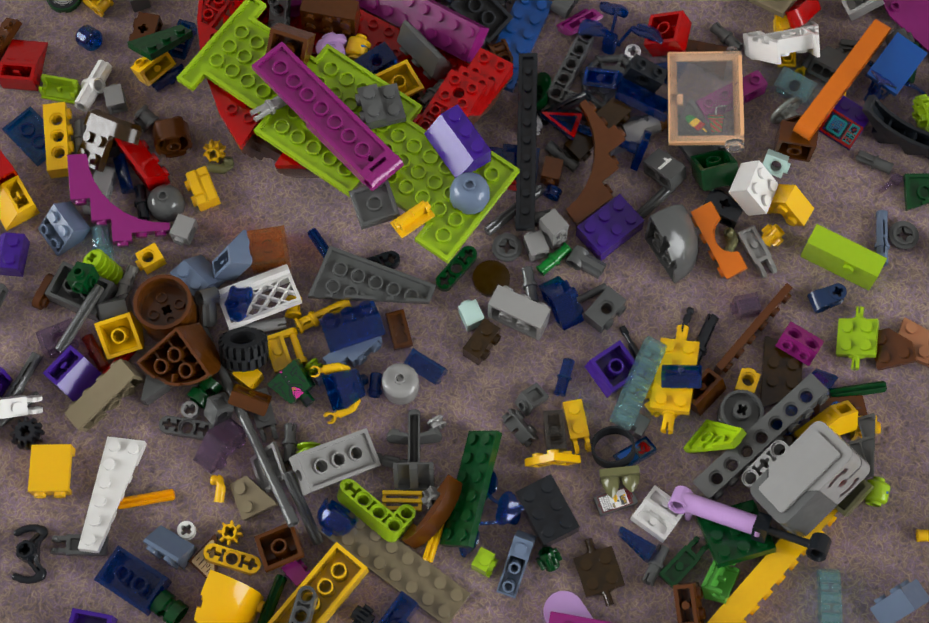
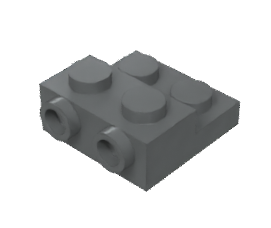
(380, 105)

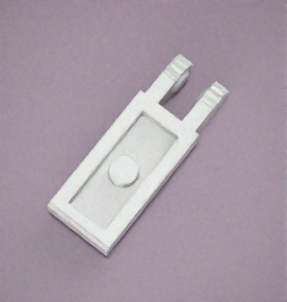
(17, 406)

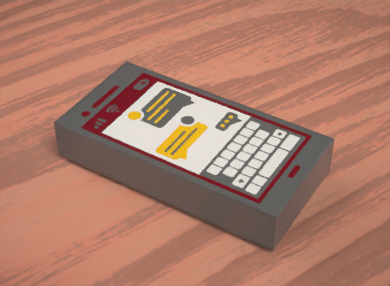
(622, 500)

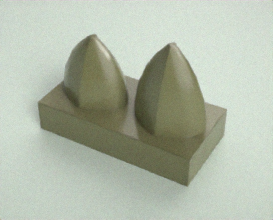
(611, 476)

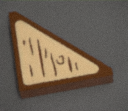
(199, 562)

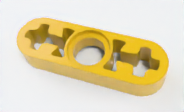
(247, 558)

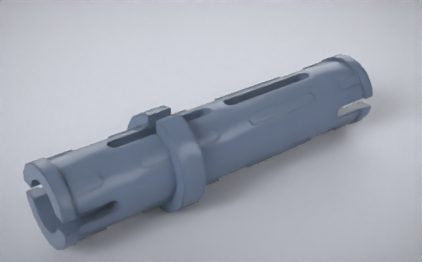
(882, 245)

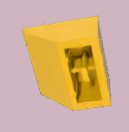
(15, 203)

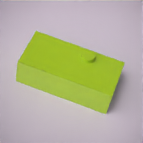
(843, 257)

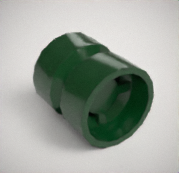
(204, 390)
(171, 609)

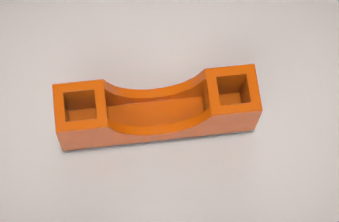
(706, 219)

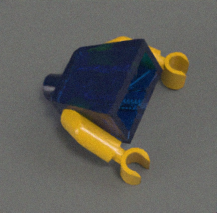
(343, 388)

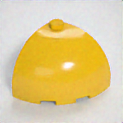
(228, 601)

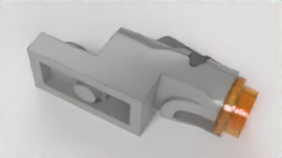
(636, 127)

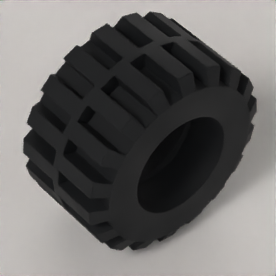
(243, 349)

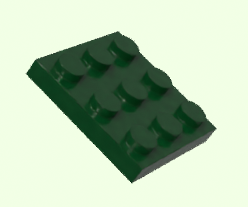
(731, 545)

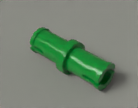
(554, 259)

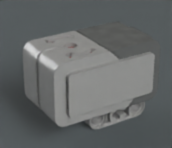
(806, 478)

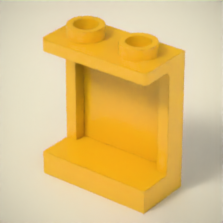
(50, 470)

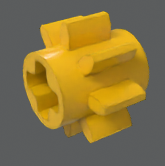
(212, 155)
(772, 235)
(226, 527)

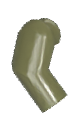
(222, 168)
(731, 239)

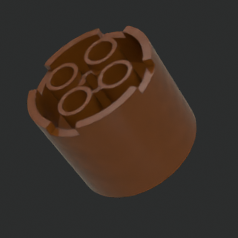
(161, 296)

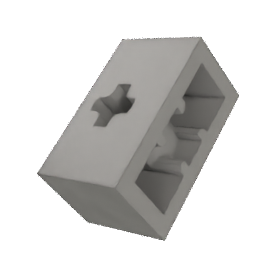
(554, 228)

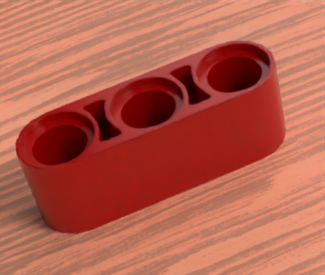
(802, 12)

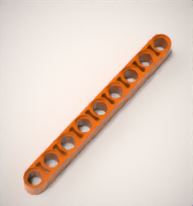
(841, 79)

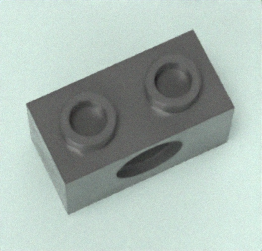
(608, 299)

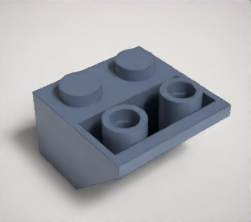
(63, 227)
(233, 259)
(170, 546)

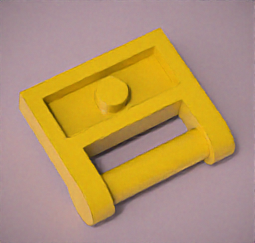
(278, 350)

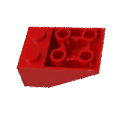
(23, 65)

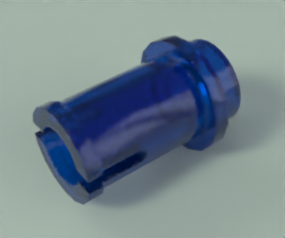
(375, 385)

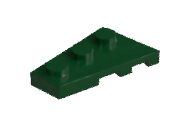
(160, 42)
(916, 190)

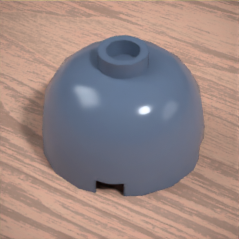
(469, 193)

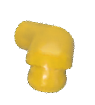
(220, 488)

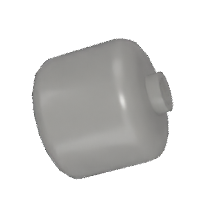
(400, 383)

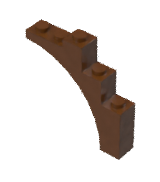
(604, 141)

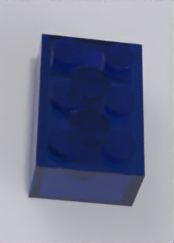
(352, 326)
(132, 579)

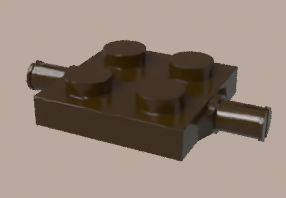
(599, 571)

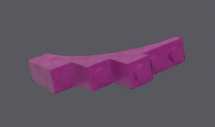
(123, 225)

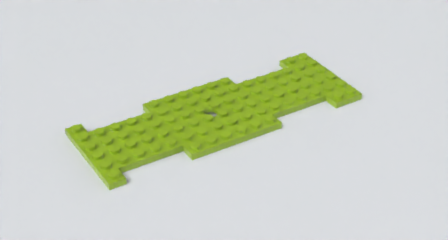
(425, 177)

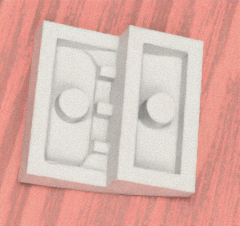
(655, 515)

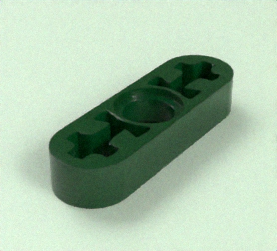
(455, 261)

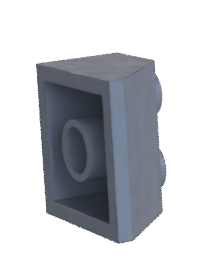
(196, 274)

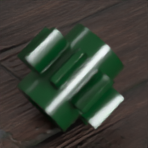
(548, 559)

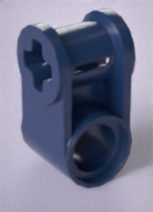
(824, 298)

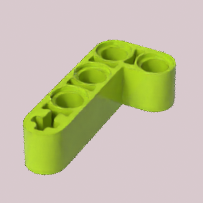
(352, 494)

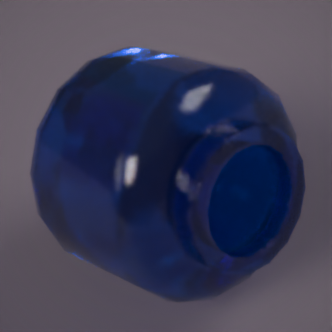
(89, 38)

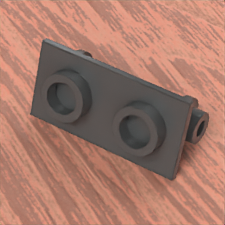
(526, 432)

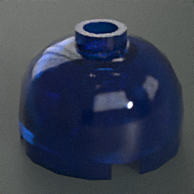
(335, 519)

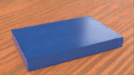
(897, 62)

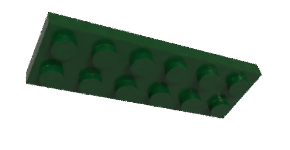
(475, 475)

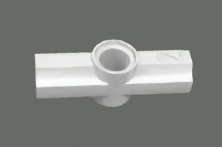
(93, 85)

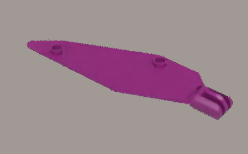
(912, 16)

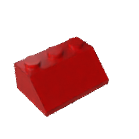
(144, 163)

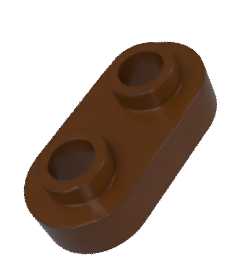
(40, 300)

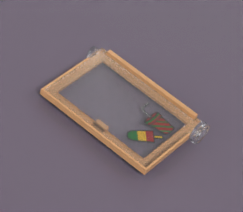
(706, 99)

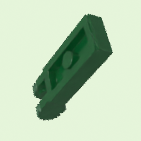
(682, 563)

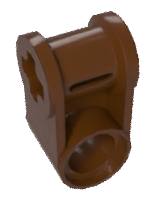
(501, 49)

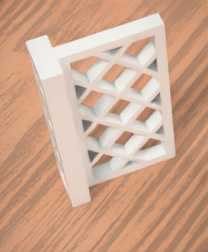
(261, 283)

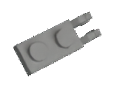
(756, 250)

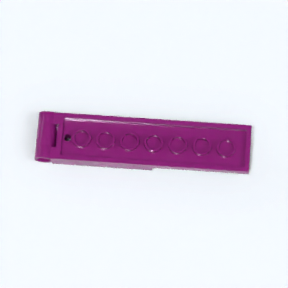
(328, 117)

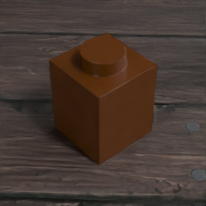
(552, 171)

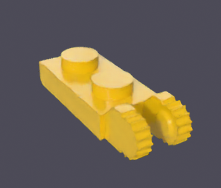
(577, 424)

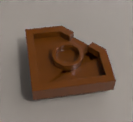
(893, 350)

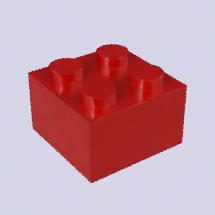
(674, 32)

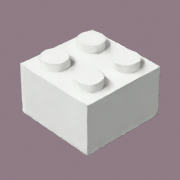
(753, 188)

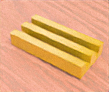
(385, 493)

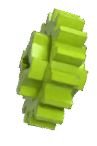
(921, 111)

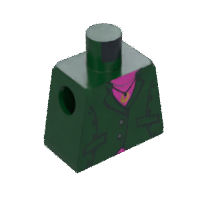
(293, 384)

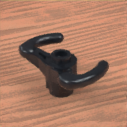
(30, 553)

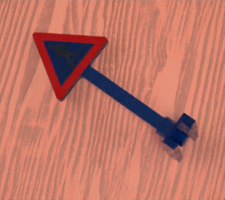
(570, 123)

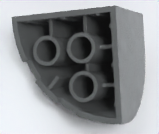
(673, 240)

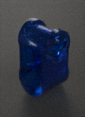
(238, 302)

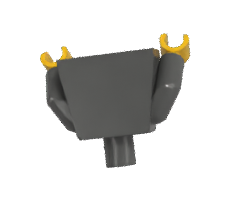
(825, 65)

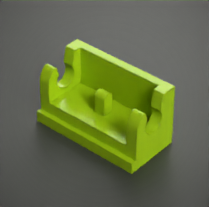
(59, 89)

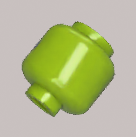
(880, 493)

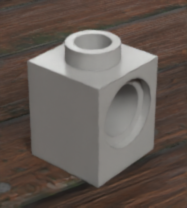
(115, 98)
(183, 230)
(535, 245)

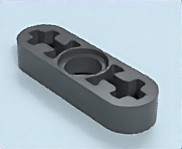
(174, 420)

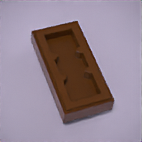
(399, 329)

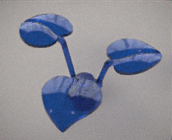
(610, 39)
(878, 92)
(508, 511)

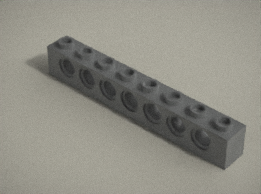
(809, 385)

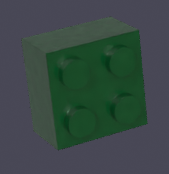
(714, 169)

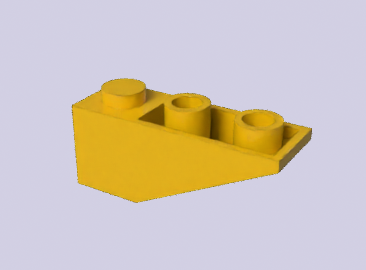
(839, 417)

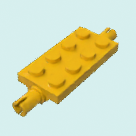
(674, 401)

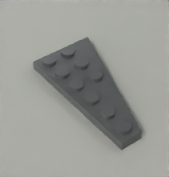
(359, 279)

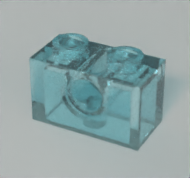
(787, 76)

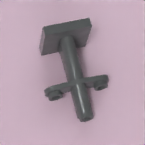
(413, 474)

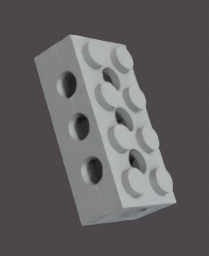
(323, 457)

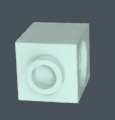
(776, 156)
(470, 314)

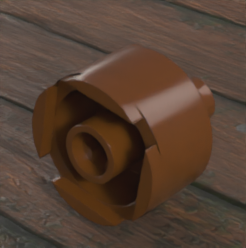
(171, 137)

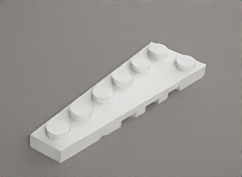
(113, 476)

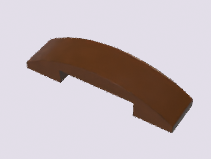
(437, 515)

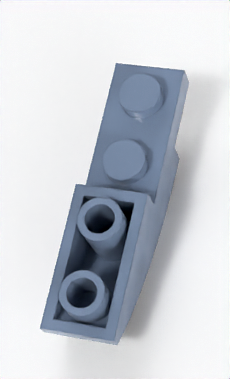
(353, 354)

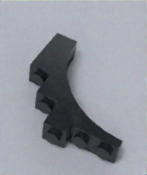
(893, 130)

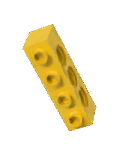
(52, 115)

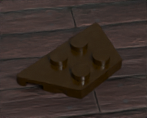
(779, 373)

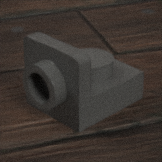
(531, 398)

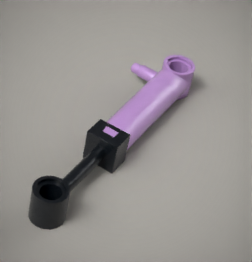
(758, 526)

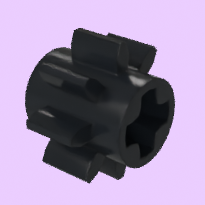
(363, 615)

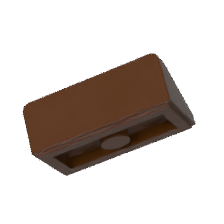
(249, 399)

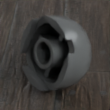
(165, 203)

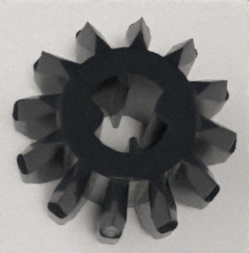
(27, 425)

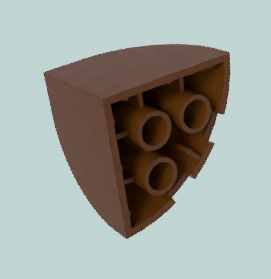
(182, 357)

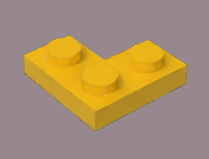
(552, 457)

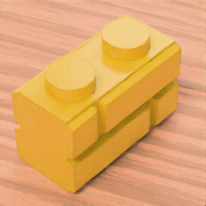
(202, 189)

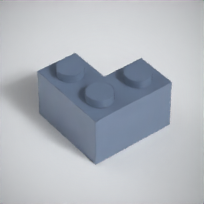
(902, 601)

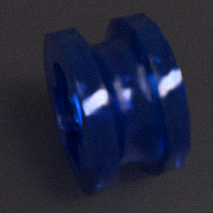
(552, 192)

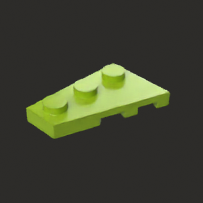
(714, 437)

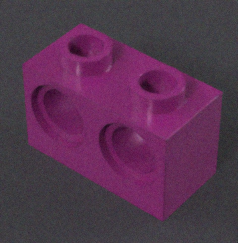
(799, 343)

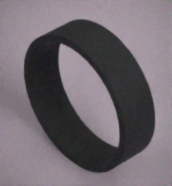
(608, 431)

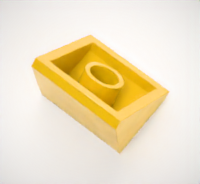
(120, 335)

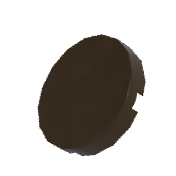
(490, 275)

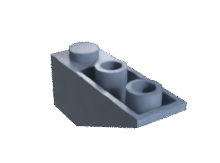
(516, 563)

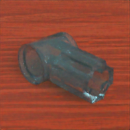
(101, 240)

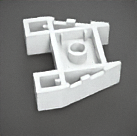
(774, 45)

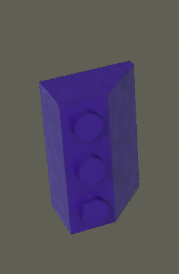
(458, 142)

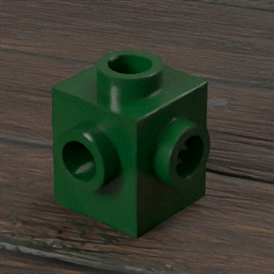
(82, 277)

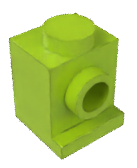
(484, 562)

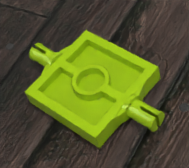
(857, 338)

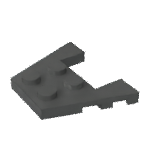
(866, 445)

